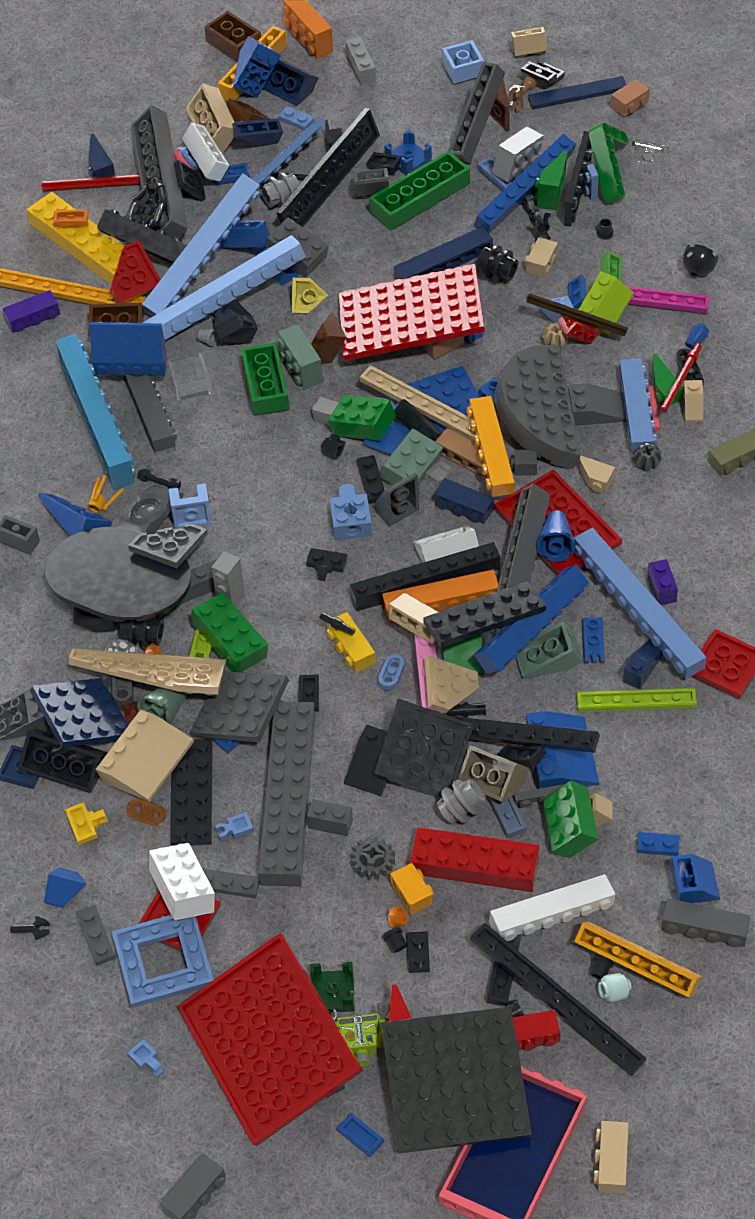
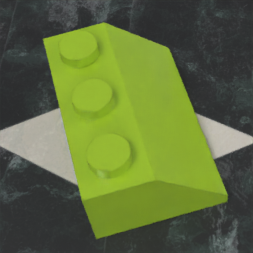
(606, 299)

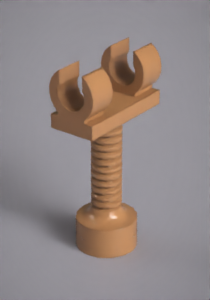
(518, 92)

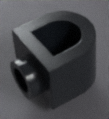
(333, 446)

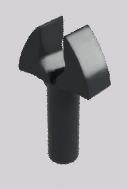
(32, 928)

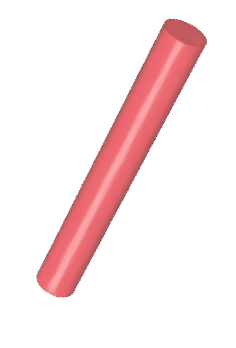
(653, 403)

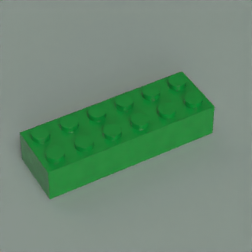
(419, 190)

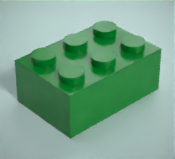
(362, 417)
(570, 819)

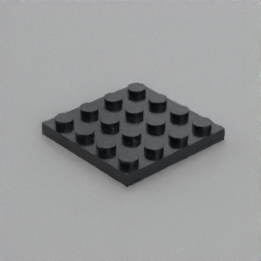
(423, 748)

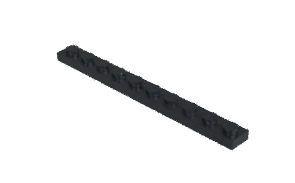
(559, 999)

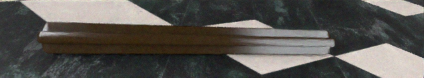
(577, 314)

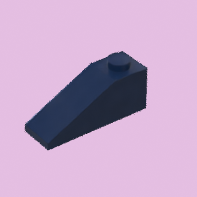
(259, 131)
(99, 161)
(641, 665)

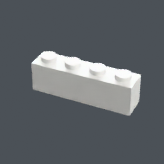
(205, 152)

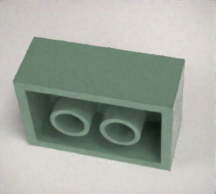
(300, 357)
(413, 455)

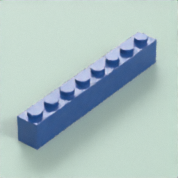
(523, 185)
(515, 636)

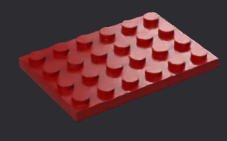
(577, 511)

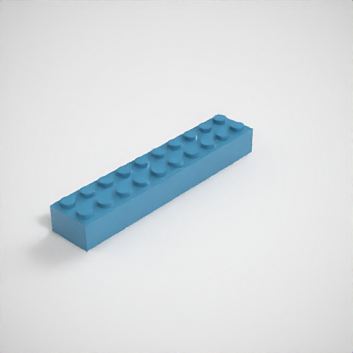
(96, 412)

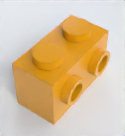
(412, 889)

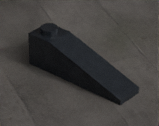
(234, 323)

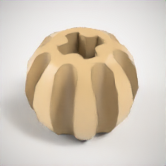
(554, 335)

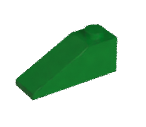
(664, 381)

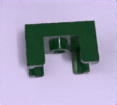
(335, 987)

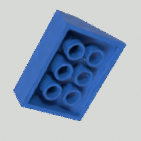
(128, 349)
(563, 765)

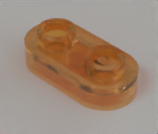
(147, 811)

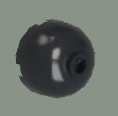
(699, 260)

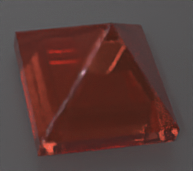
(130, 711)

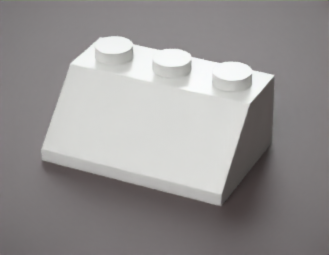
(446, 543)

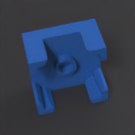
(412, 155)

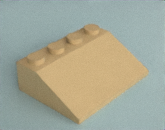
(144, 756)

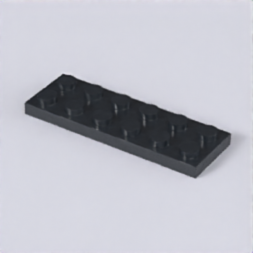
(577, 180)
(484, 614)
(193, 795)

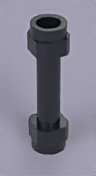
(145, 475)

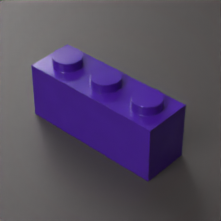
(31, 311)

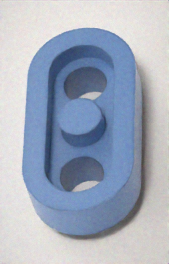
(390, 673)

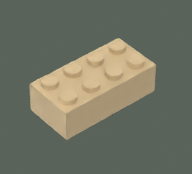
(211, 111)

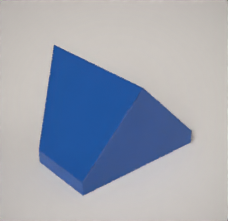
(62, 886)

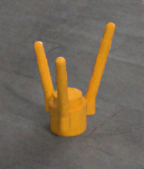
(97, 501)

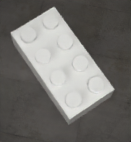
(181, 881)

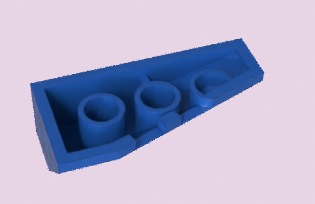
(72, 517)

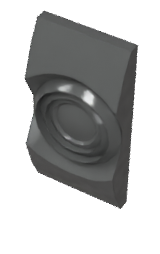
(149, 511)

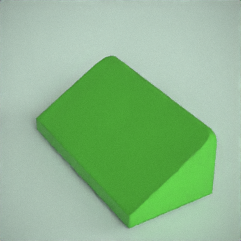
(611, 264)

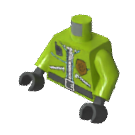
(363, 1033)

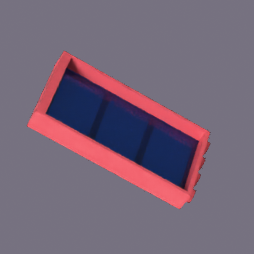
(512, 1175)

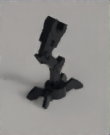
(541, 225)

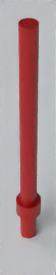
(692, 357)

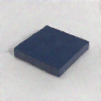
(11, 774)

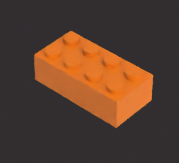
(308, 27)

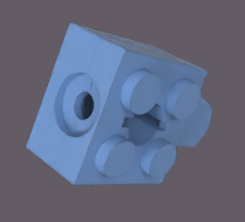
(350, 514)

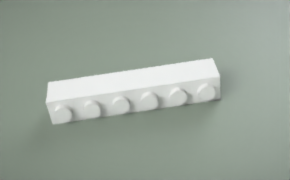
(552, 908)

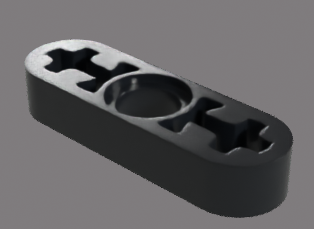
(681, 361)

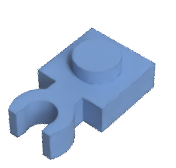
(237, 825)

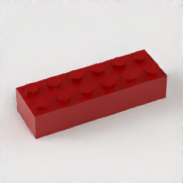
(475, 859)

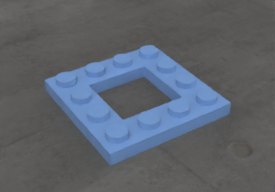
(146, 991)

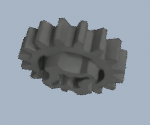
(375, 856)

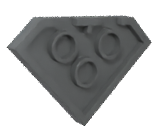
(169, 545)

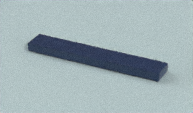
(576, 92)

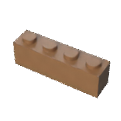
(461, 451)

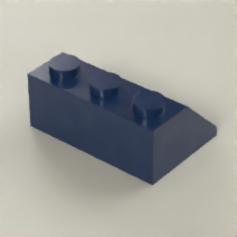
(290, 82)

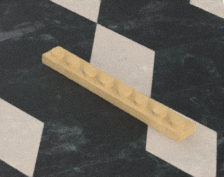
(423, 403)

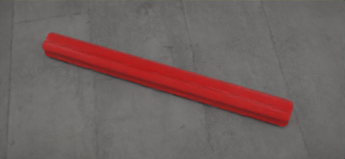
(90, 183)

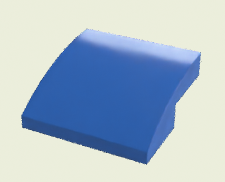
(390, 441)

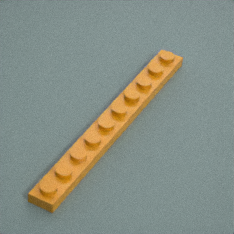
(59, 288)

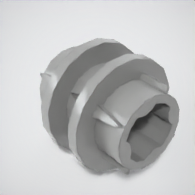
(277, 192)
(458, 803)

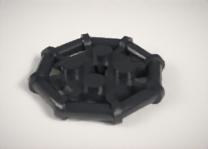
(148, 206)

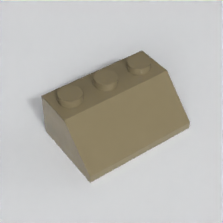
(493, 774)

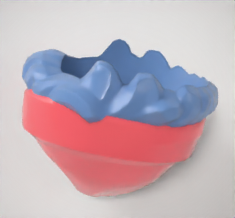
(183, 154)

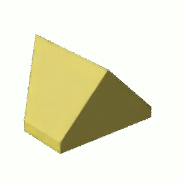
(306, 295)

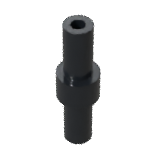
(337, 623)

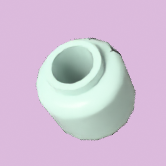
(614, 987)

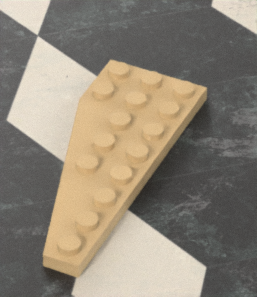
(165, 671)

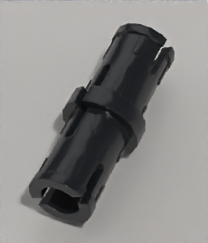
(467, 709)

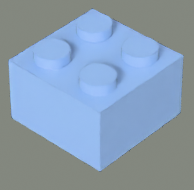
(462, 61)

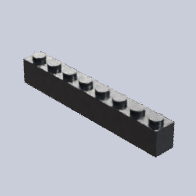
(467, 562)

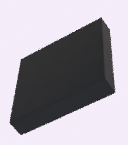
(189, 180)

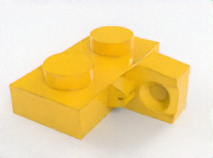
(85, 822)

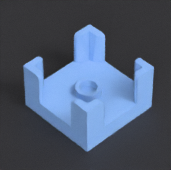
(192, 509)

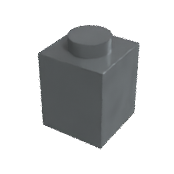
(524, 463)

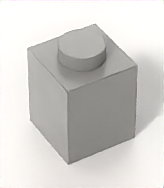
(323, 409)

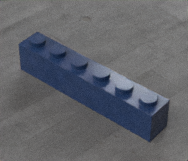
(446, 255)

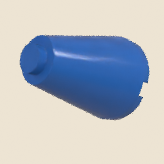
(556, 538)

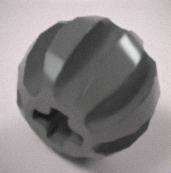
(647, 456)

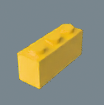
(355, 648)

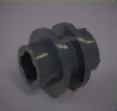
(497, 263)
(145, 631)

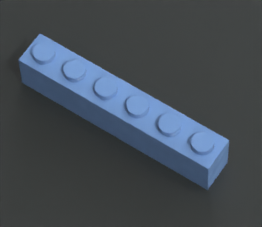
(636, 403)

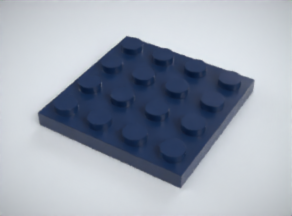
(80, 712)

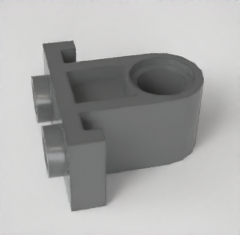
(121, 688)

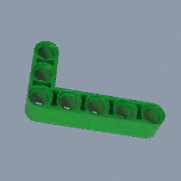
(604, 142)

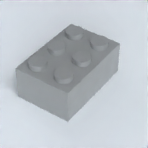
(517, 154)

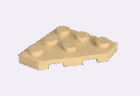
(448, 684)

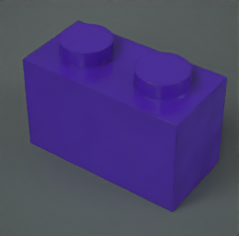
(662, 582)

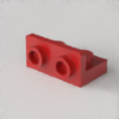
(578, 330)

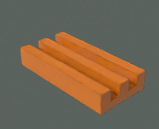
(70, 218)

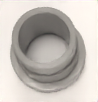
(207, 336)

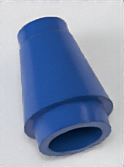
(697, 335)

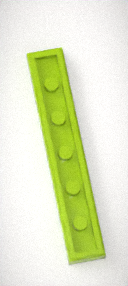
(636, 700)

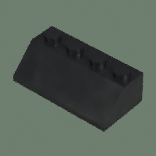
(66, 765)

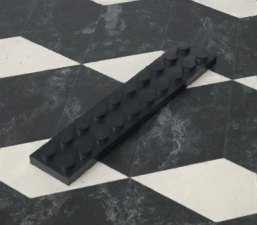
(330, 170)

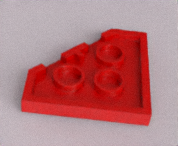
(133, 274)

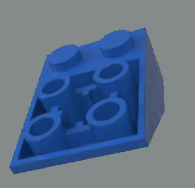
(254, 66)

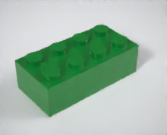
(265, 379)
(229, 633)

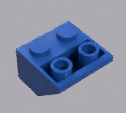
(694, 879)

